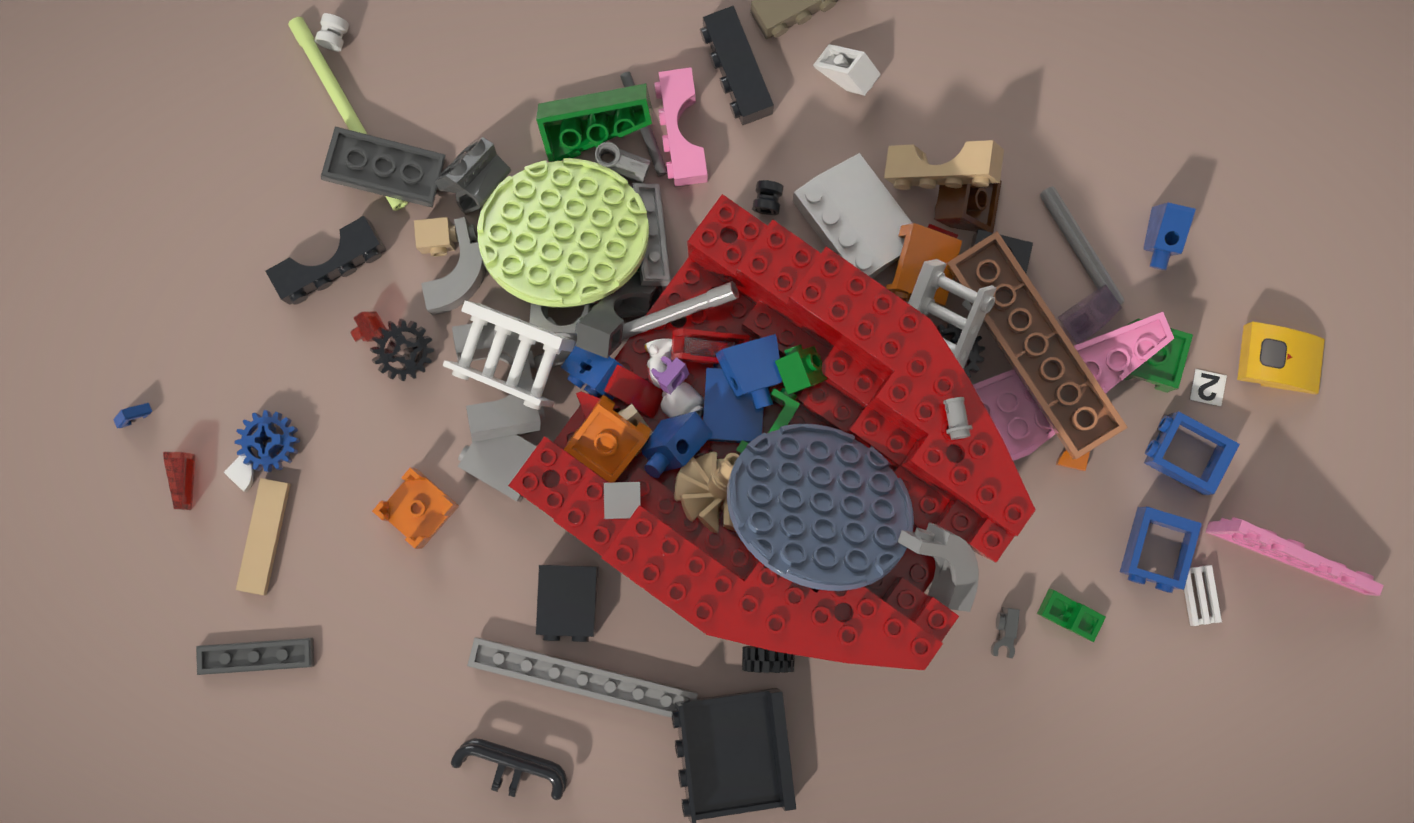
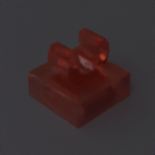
(367, 326)

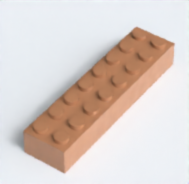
(1038, 348)

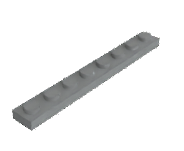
(576, 677)

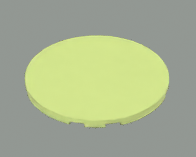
(563, 233)

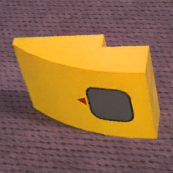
(1281, 358)

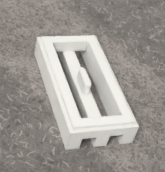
(1211, 593)

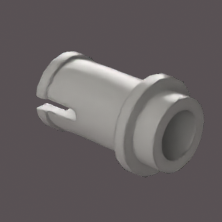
(957, 418)

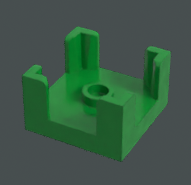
(1167, 364)

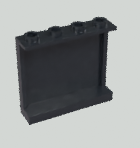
(733, 754)

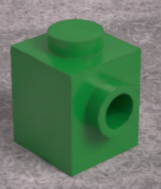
(800, 368)

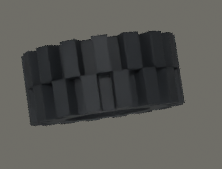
(766, 661)

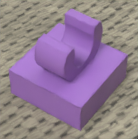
(672, 376)

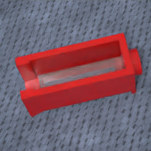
(702, 345)

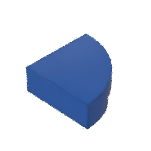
(125, 415)

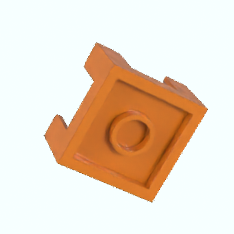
(607, 441)
(416, 508)

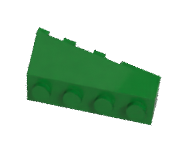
(591, 119)

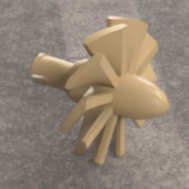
(703, 489)

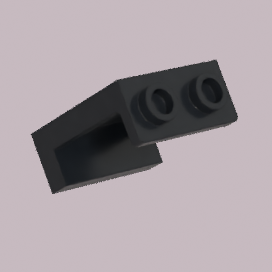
(566, 602)

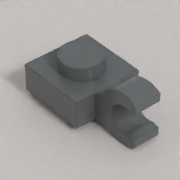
(1007, 625)

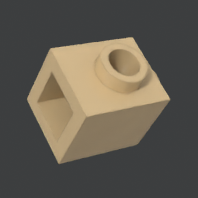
(435, 236)

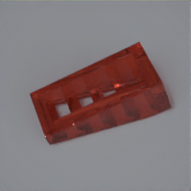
(180, 475)

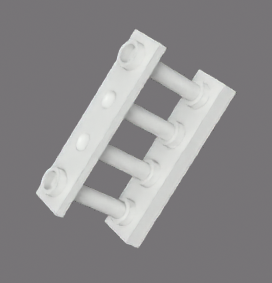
(933, 277)
(528, 335)

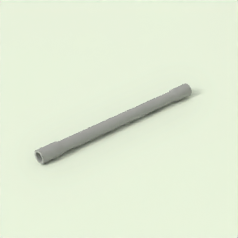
(712, 298)

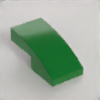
(1071, 615)

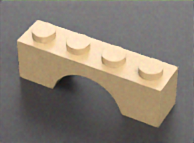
(975, 164)

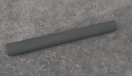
(648, 135)

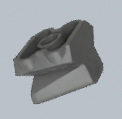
(473, 175)

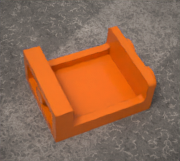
(919, 246)

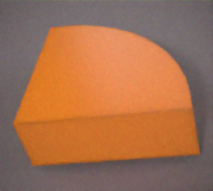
(1078, 464)

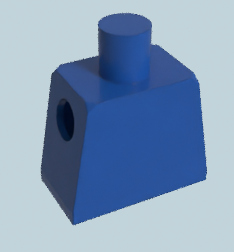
(1169, 223)
(752, 368)
(674, 443)

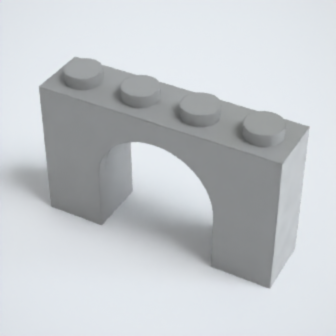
(508, 414)

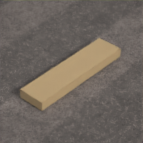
(263, 536)

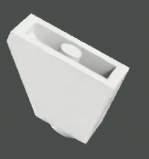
(848, 68)

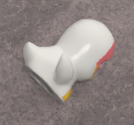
(656, 350)

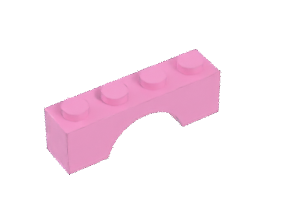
(677, 95)

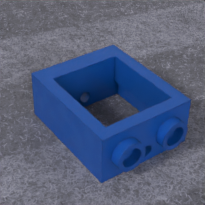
(1216, 466)
(1143, 517)

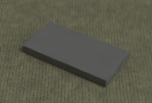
(382, 167)

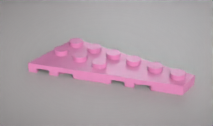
(1293, 554)

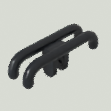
(514, 759)

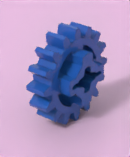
(265, 430)

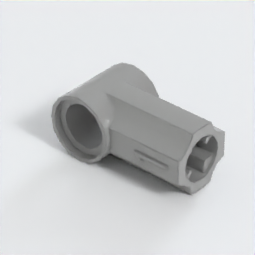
(625, 163)

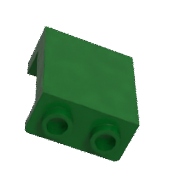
(786, 415)

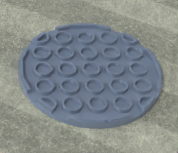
(819, 507)

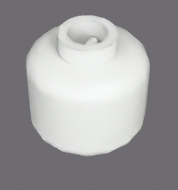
(682, 401)

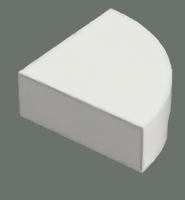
(241, 473)

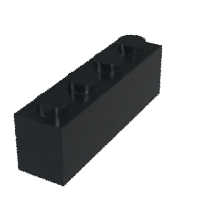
(737, 65)

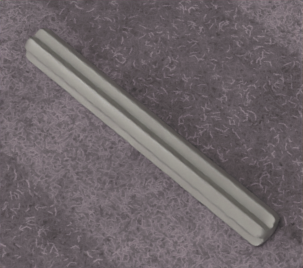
(1078, 241)

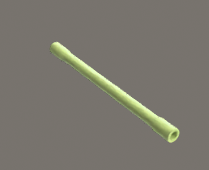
(306, 41)

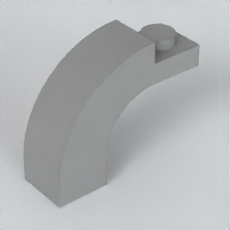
(465, 279)
(955, 562)

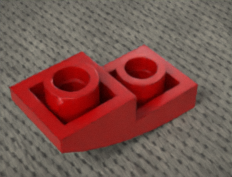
(634, 390)

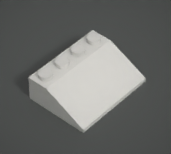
(854, 215)

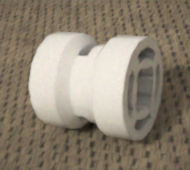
(331, 32)

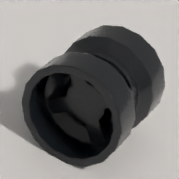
(767, 197)

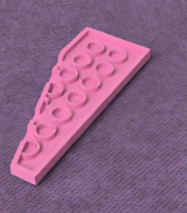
(1107, 357)

